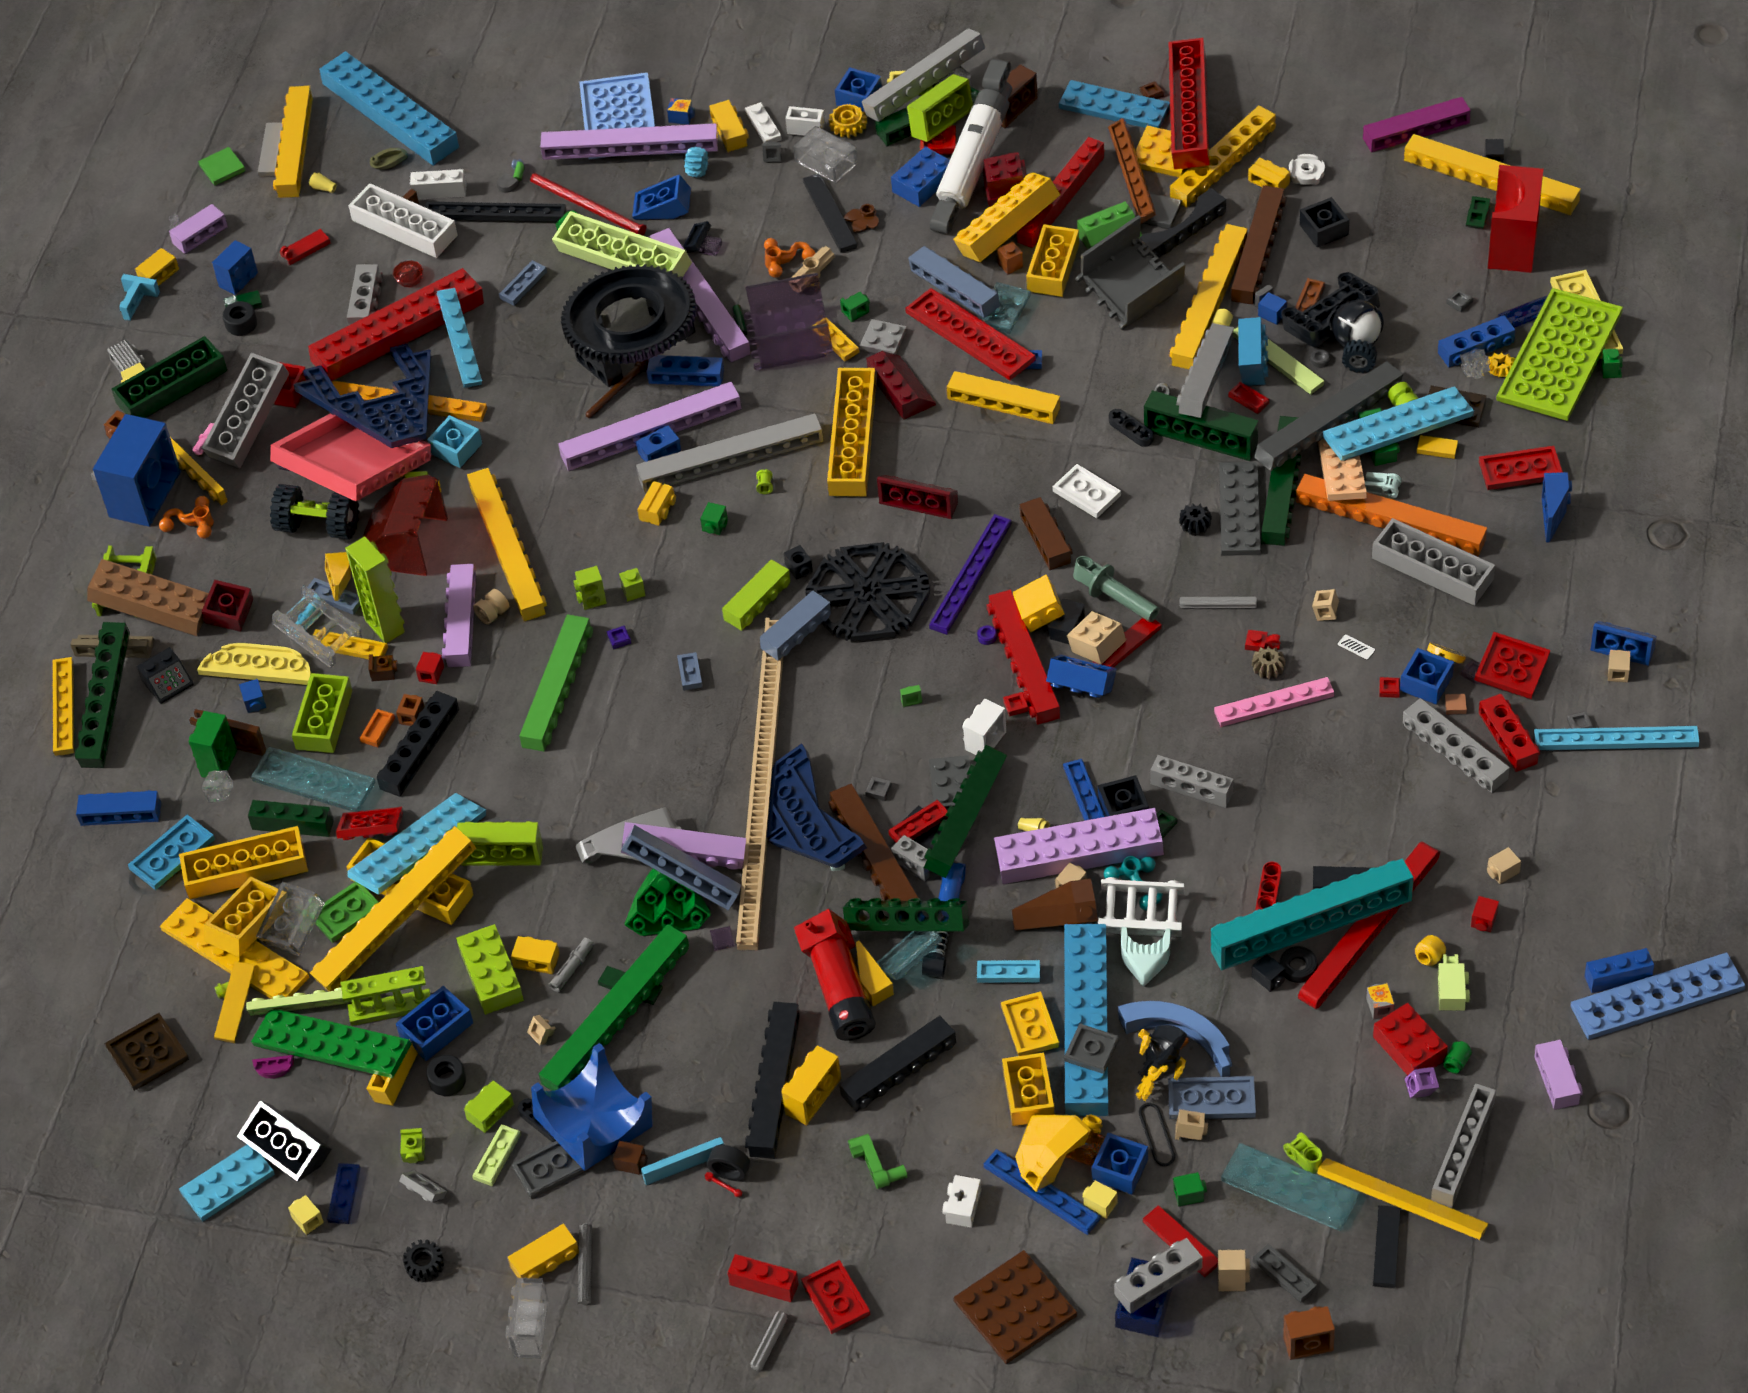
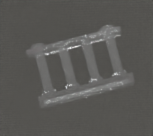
(312, 643)

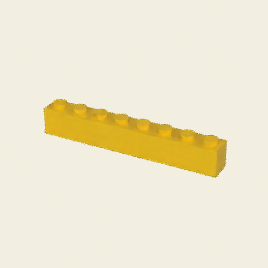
(293, 141)

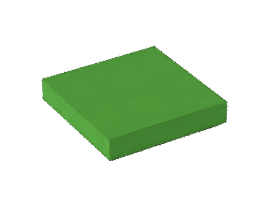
(221, 166)

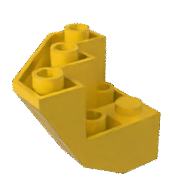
(1046, 1146)

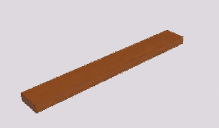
(1132, 170)

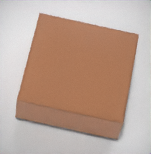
(1455, 704)

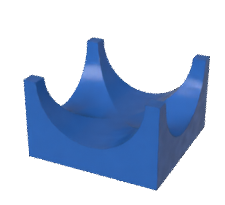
(592, 1112)

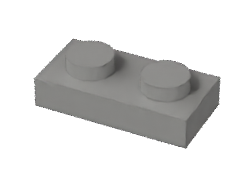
(423, 1186)

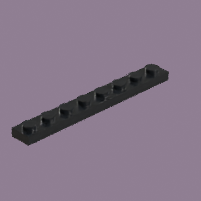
(498, 211)

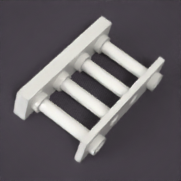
(1139, 927)

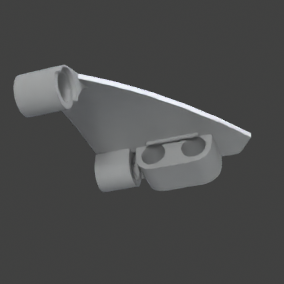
(610, 839)

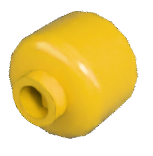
(1430, 950)

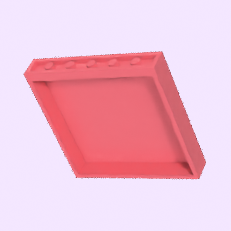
(346, 457)

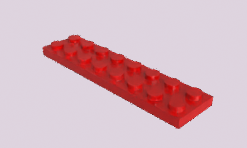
(970, 334)

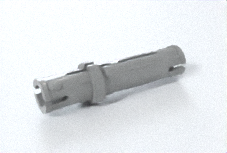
(576, 958)

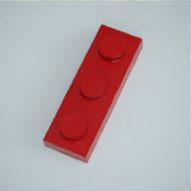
(919, 822)

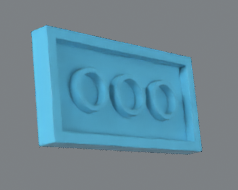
(226, 1182)

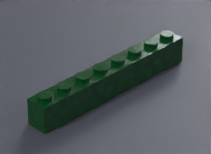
(1279, 497)
(965, 811)

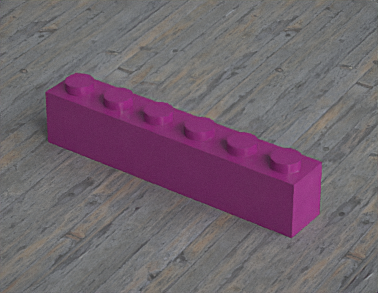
(1418, 122)

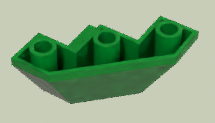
(665, 902)

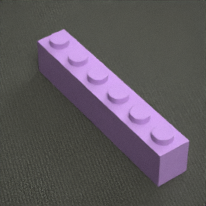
(459, 615)
(705, 847)

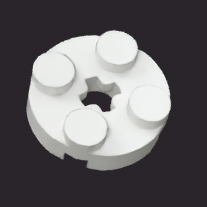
(1300, 175)

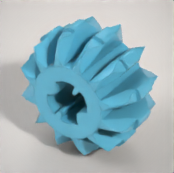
(696, 162)

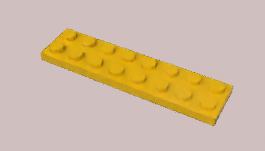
(272, 972)

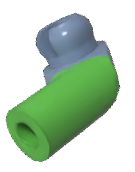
(518, 165)

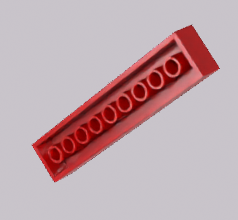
(1188, 104)
(392, 326)

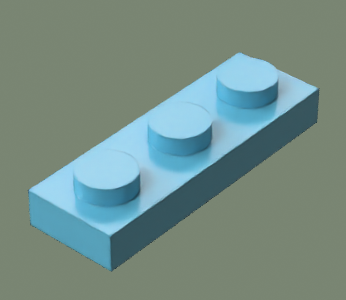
(1008, 971)

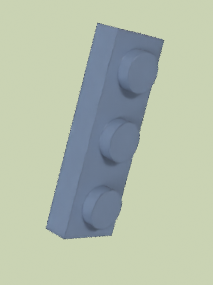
(523, 282)
(348, 601)

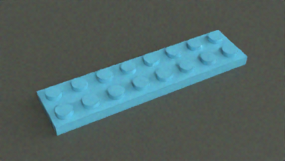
(1397, 423)
(403, 851)

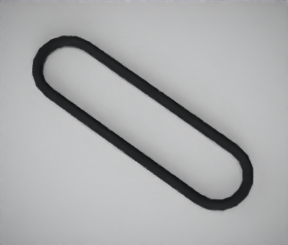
(1165, 1132)

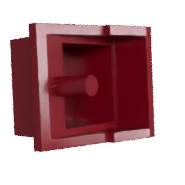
(1002, 174)

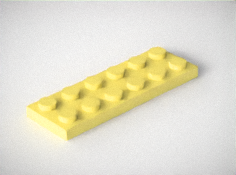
(1581, 284)

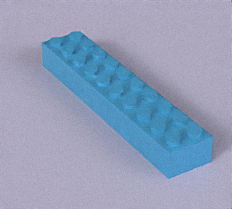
(389, 108)
(1085, 1004)

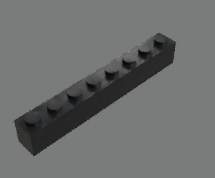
(773, 1074)

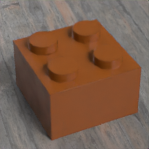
(1308, 1332)

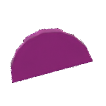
(273, 1066)

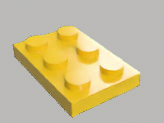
(1029, 1024)

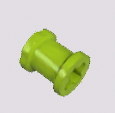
(764, 481)

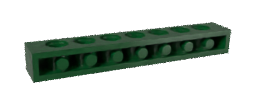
(96, 755)

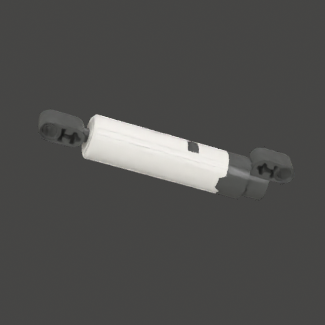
(973, 146)

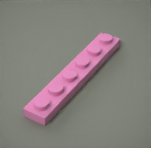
(1274, 702)

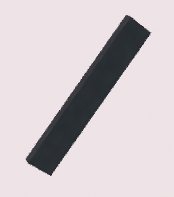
(829, 212)

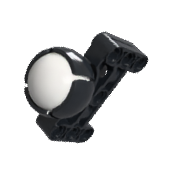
(1347, 312)

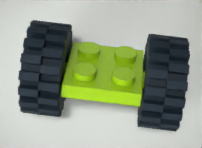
(289, 506)

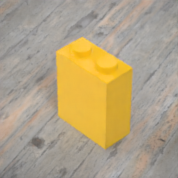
(1038, 603)

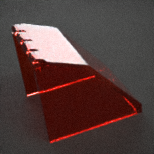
(395, 522)

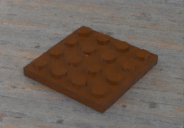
(1015, 1306)

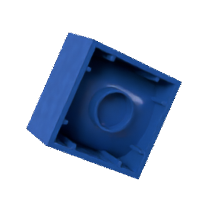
(137, 470)

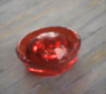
(408, 273)

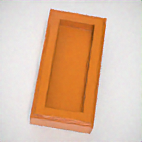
(377, 728)

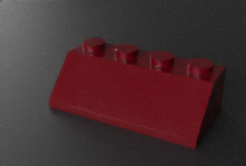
(899, 384)
(917, 496)

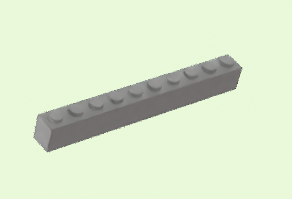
(731, 452)

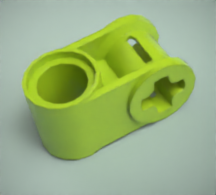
(1302, 1151)

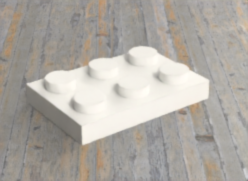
(1086, 491)

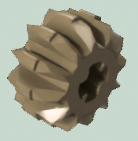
(1268, 662)

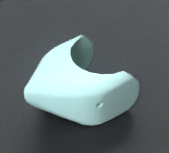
(1145, 960)

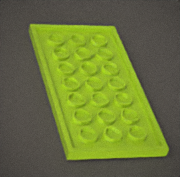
(1559, 354)

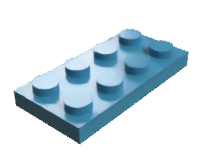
(162, 857)

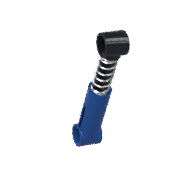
(935, 962)

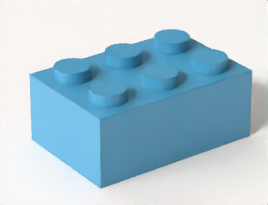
(1252, 351)

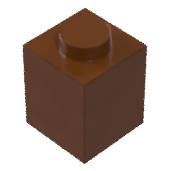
(629, 1157)

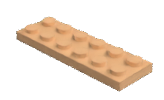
(1342, 478)

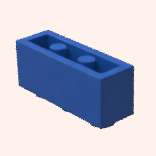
(1618, 970)

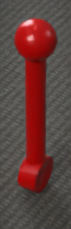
(709, 1177)

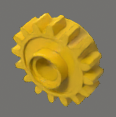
(847, 120)

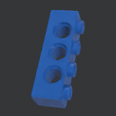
(1485, 336)
(685, 370)

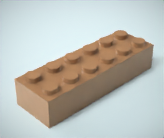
(147, 597)

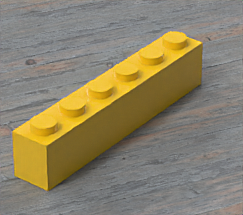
(1003, 397)

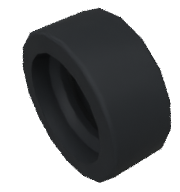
(728, 1162)

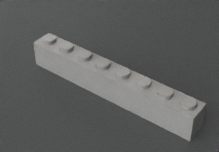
(923, 74)
(1205, 370)

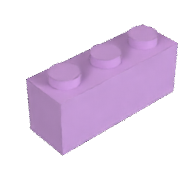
(198, 228)
(1558, 1074)

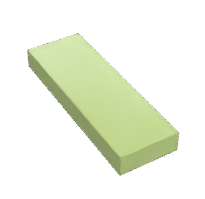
(496, 1155)

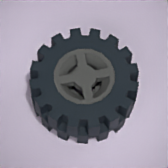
(1359, 356)

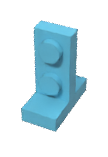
(136, 288)

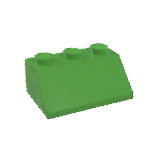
(1103, 223)

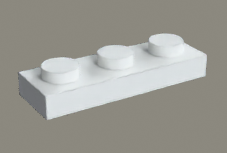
(763, 123)

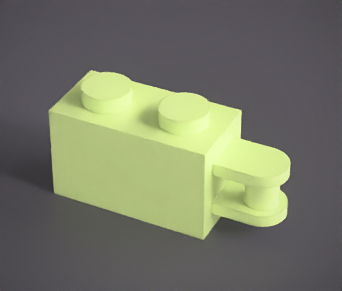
(1452, 984)

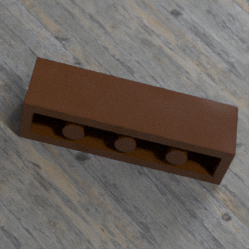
(1045, 533)

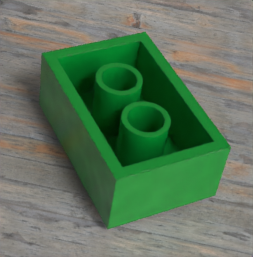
(212, 743)

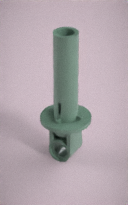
(1101, 580)

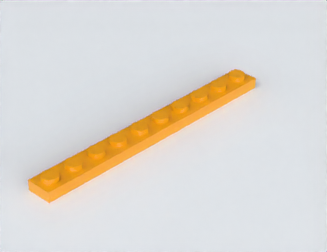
(436, 406)

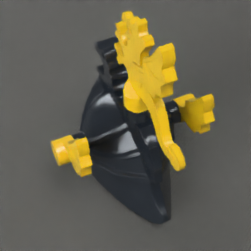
(1159, 1048)

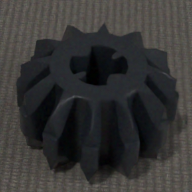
(1195, 519)

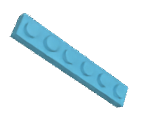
(459, 337)

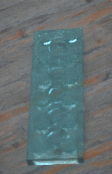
(313, 779)
(1290, 1186)

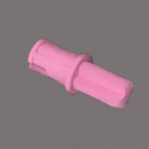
(198, 447)

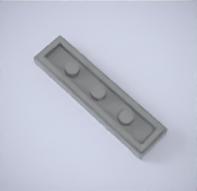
(270, 149)

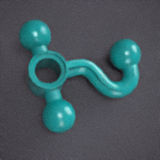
(1129, 872)

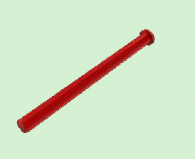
(588, 204)

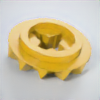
(1503, 369)

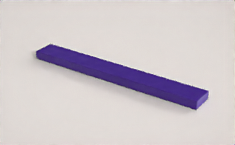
(970, 574)

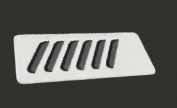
(1356, 646)

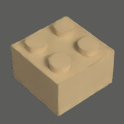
(1096, 637)

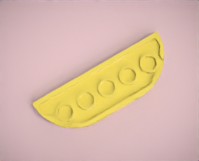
(257, 662)

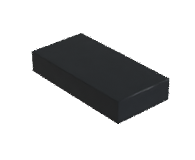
(696, 236)

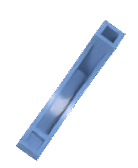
(1154, 1013)

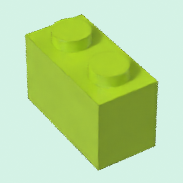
(488, 1106)

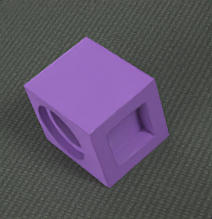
(1421, 1082)

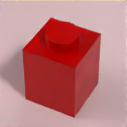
(430, 667)
(1484, 914)

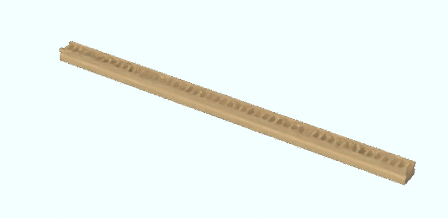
(759, 801)

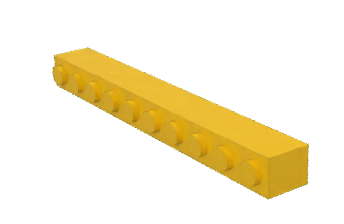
(1482, 171)
(1209, 295)
(506, 545)
(393, 909)

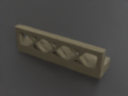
(137, 646)

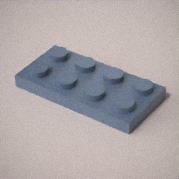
(1213, 1096)

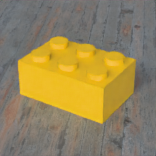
(811, 1085)
(1027, 1087)

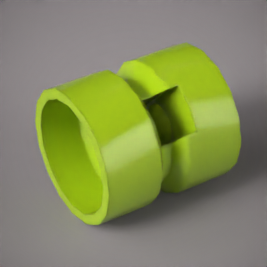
(1401, 394)

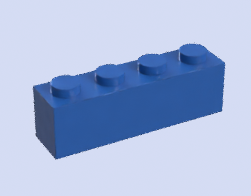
(118, 808)

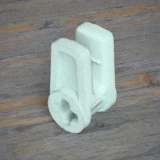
(1381, 484)

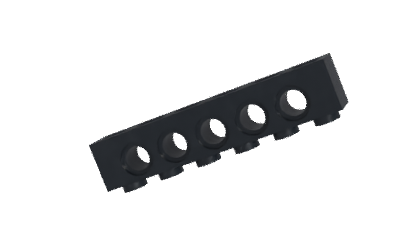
(417, 743)

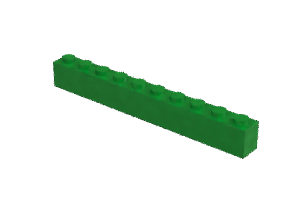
(615, 1007)

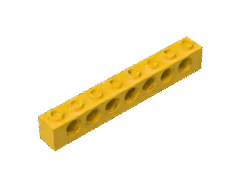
(1224, 156)

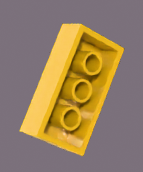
(1052, 260)
(240, 917)

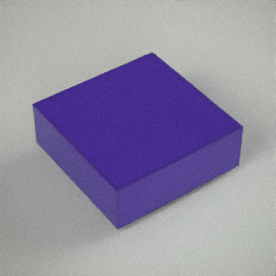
(618, 637)

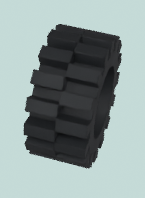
(428, 1270)

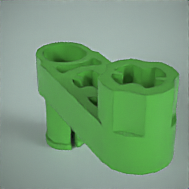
(864, 1147)

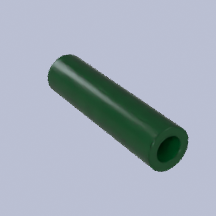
(739, 318)

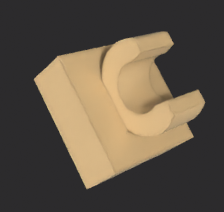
(540, 1029)

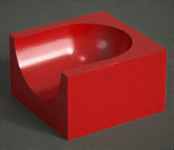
(1515, 218)

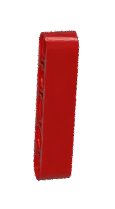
(1269, 883)

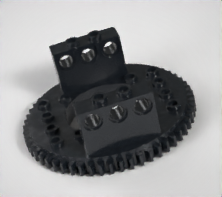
(604, 350)

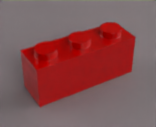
(763, 1278)

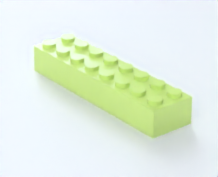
(616, 247)

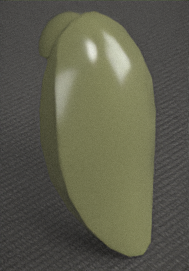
(388, 158)

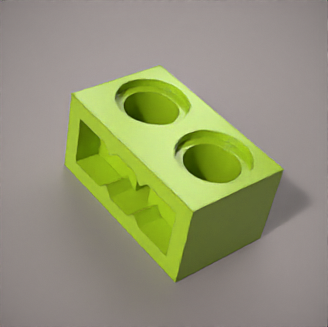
(590, 588)

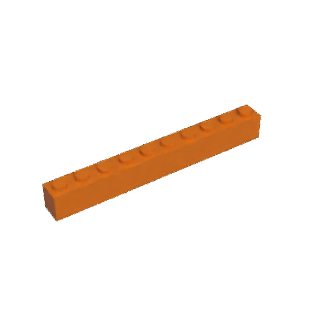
(1380, 510)

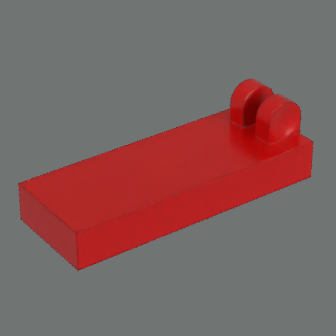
(305, 246)

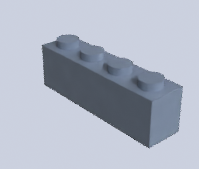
(795, 625)

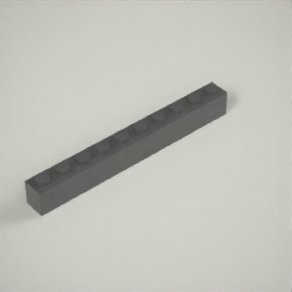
(1327, 415)

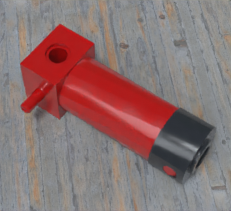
(828, 944)

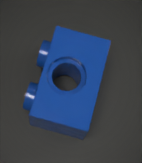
(658, 444)

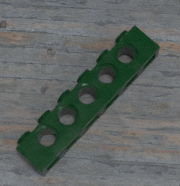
(858, 921)

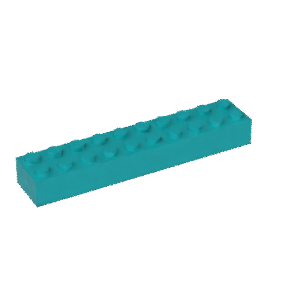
(1311, 914)

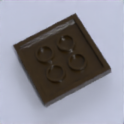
(146, 1051)

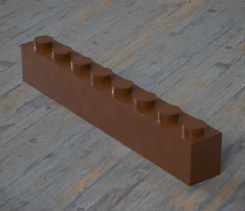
(1258, 245)
(878, 856)

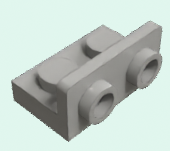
(911, 857)

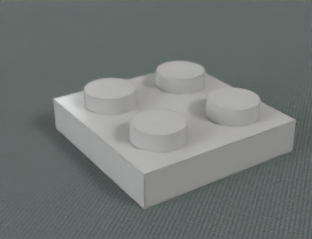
(882, 337)

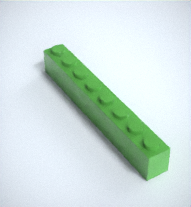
(555, 683)

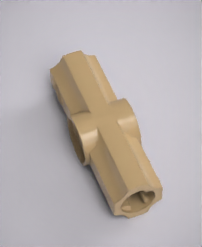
(816, 263)

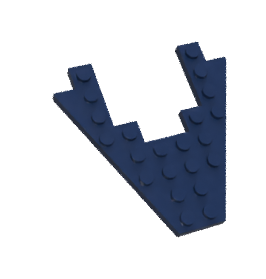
(390, 418)

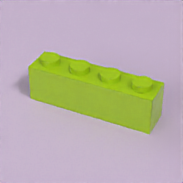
(756, 595)

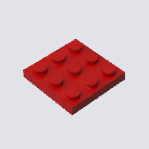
(1512, 665)
(369, 823)

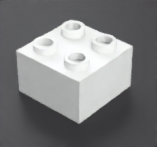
(984, 726)

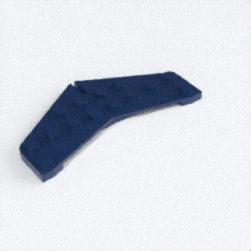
(797, 820)

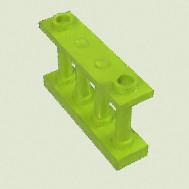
(147, 562)
(385, 1007)

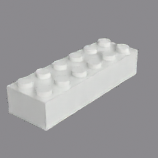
(403, 220)

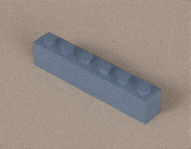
(954, 282)
(681, 867)

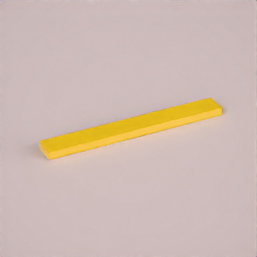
(1402, 1198)

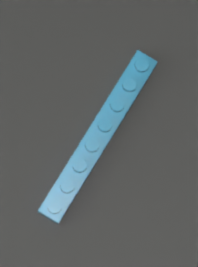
(1616, 738)

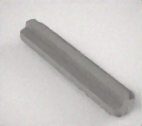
(768, 1341)

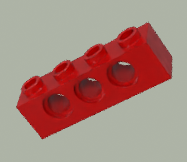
(1509, 732)

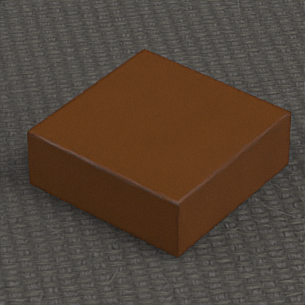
(1152, 90)

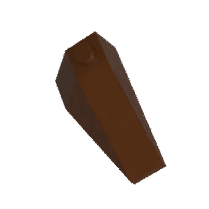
(1064, 905)

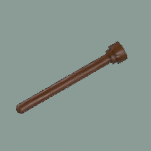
(639, 367)

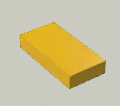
(1437, 447)

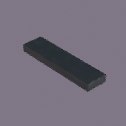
(1386, 1246)

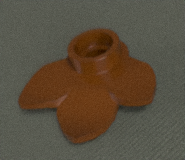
(863, 218)

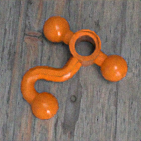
(775, 256)
(199, 517)

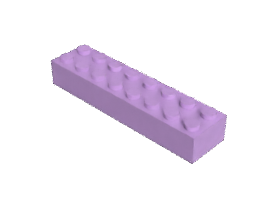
(1081, 843)

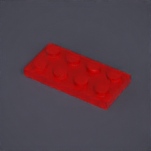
(1519, 467)

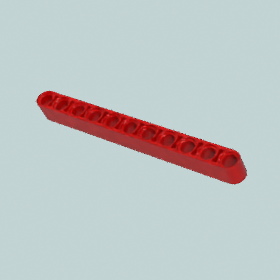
(1361, 935)

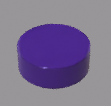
(987, 635)

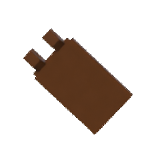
(246, 736)

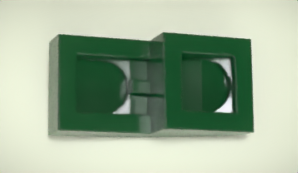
(1478, 212)

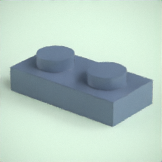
(689, 671)

